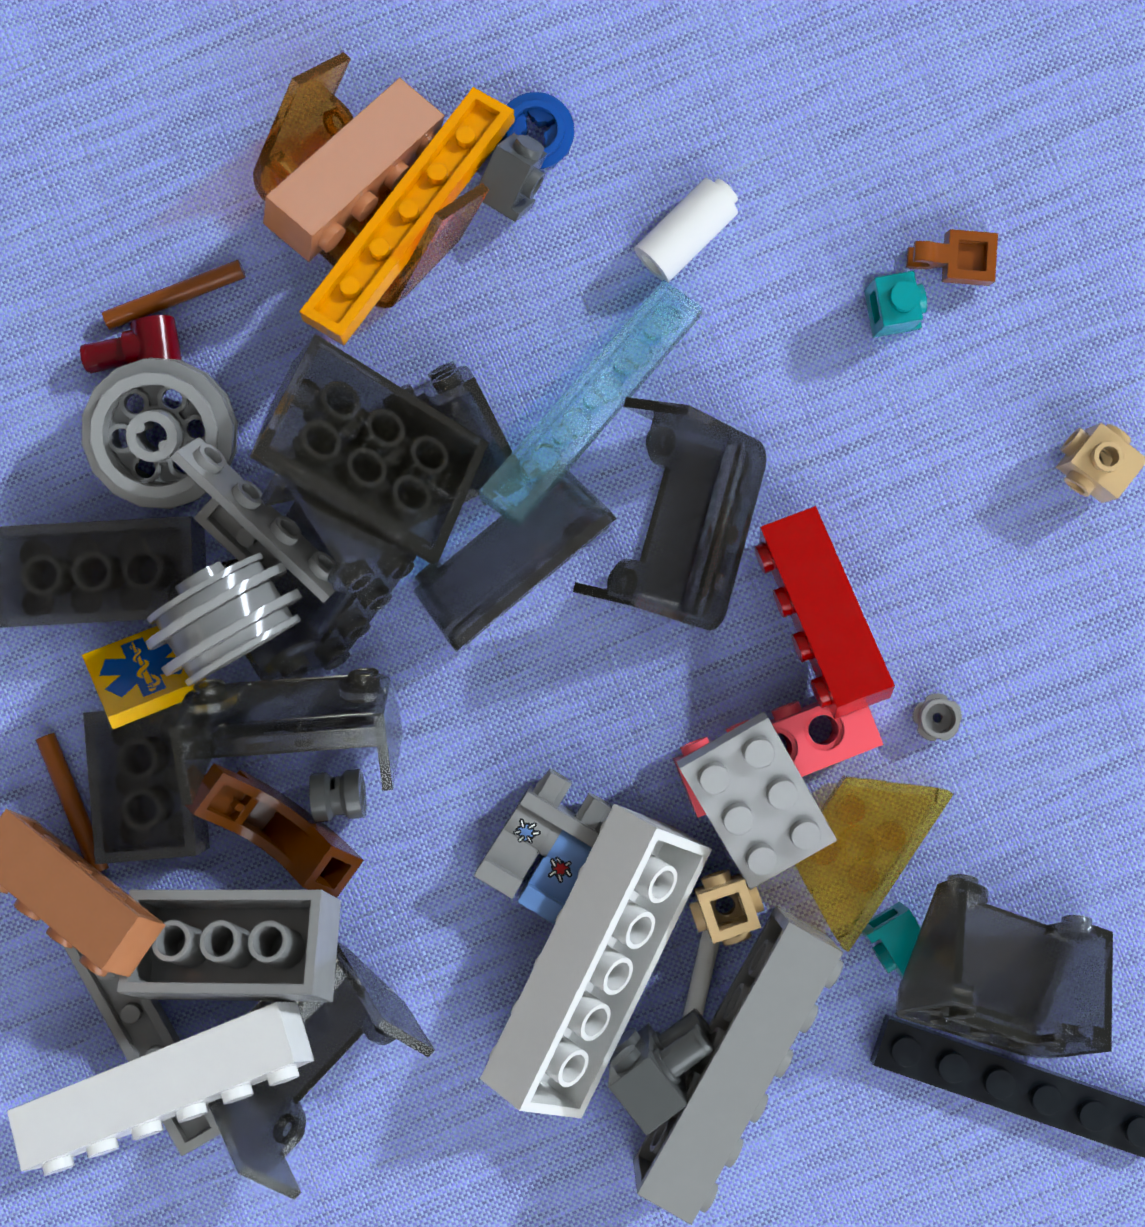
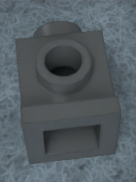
(514, 175)

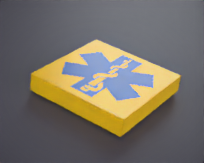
(132, 679)

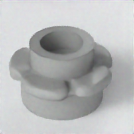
(949, 722)

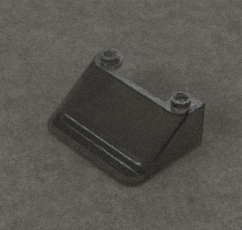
(510, 561)

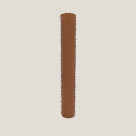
(173, 294)
(69, 797)

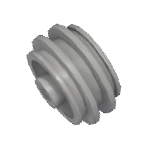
(109, 412)
(222, 616)

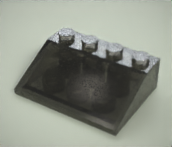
(369, 449)

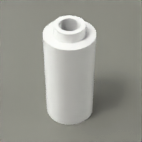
(687, 228)

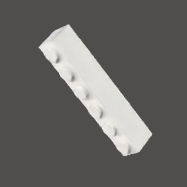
(160, 1086)

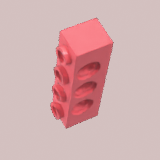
(849, 737)

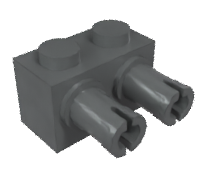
(651, 1068)

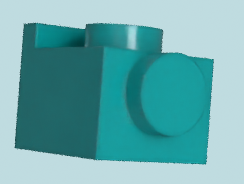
(895, 304)
(896, 933)

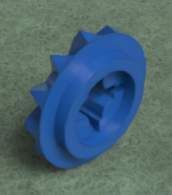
(548, 112)

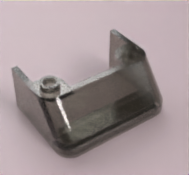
(696, 520)
(285, 718)
(272, 1121)

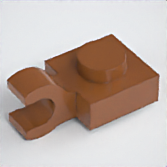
(963, 256)

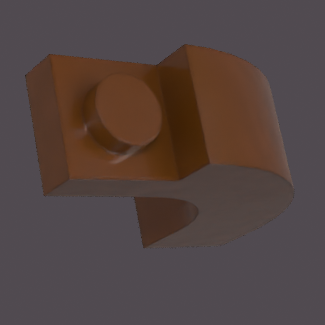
(277, 826)

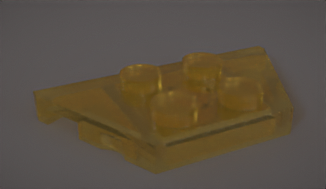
(876, 836)

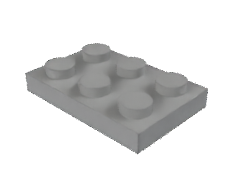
(756, 800)

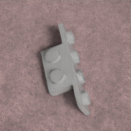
(246, 525)

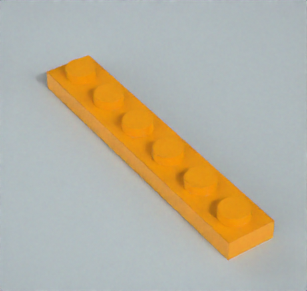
(402, 219)

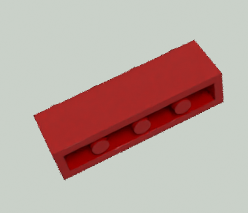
(824, 612)

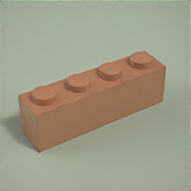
(352, 171)
(73, 898)

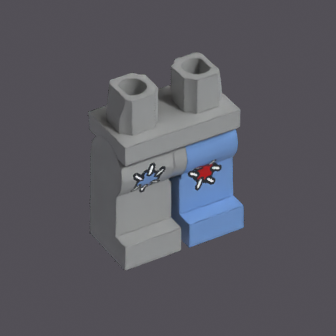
(546, 829)

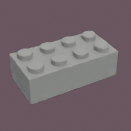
(238, 946)

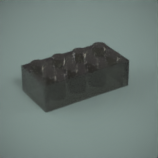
(95, 570)

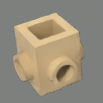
(1100, 462)
(739, 921)

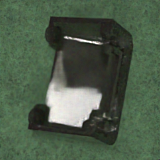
(1009, 976)

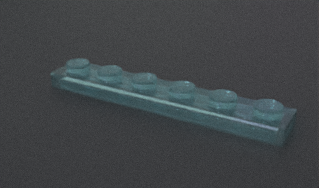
(590, 404)

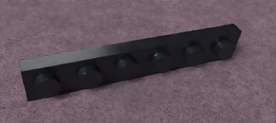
(1011, 1085)

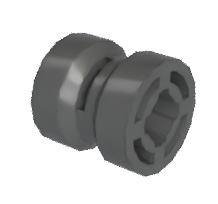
(337, 795)

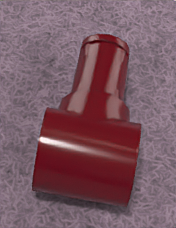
(148, 338)

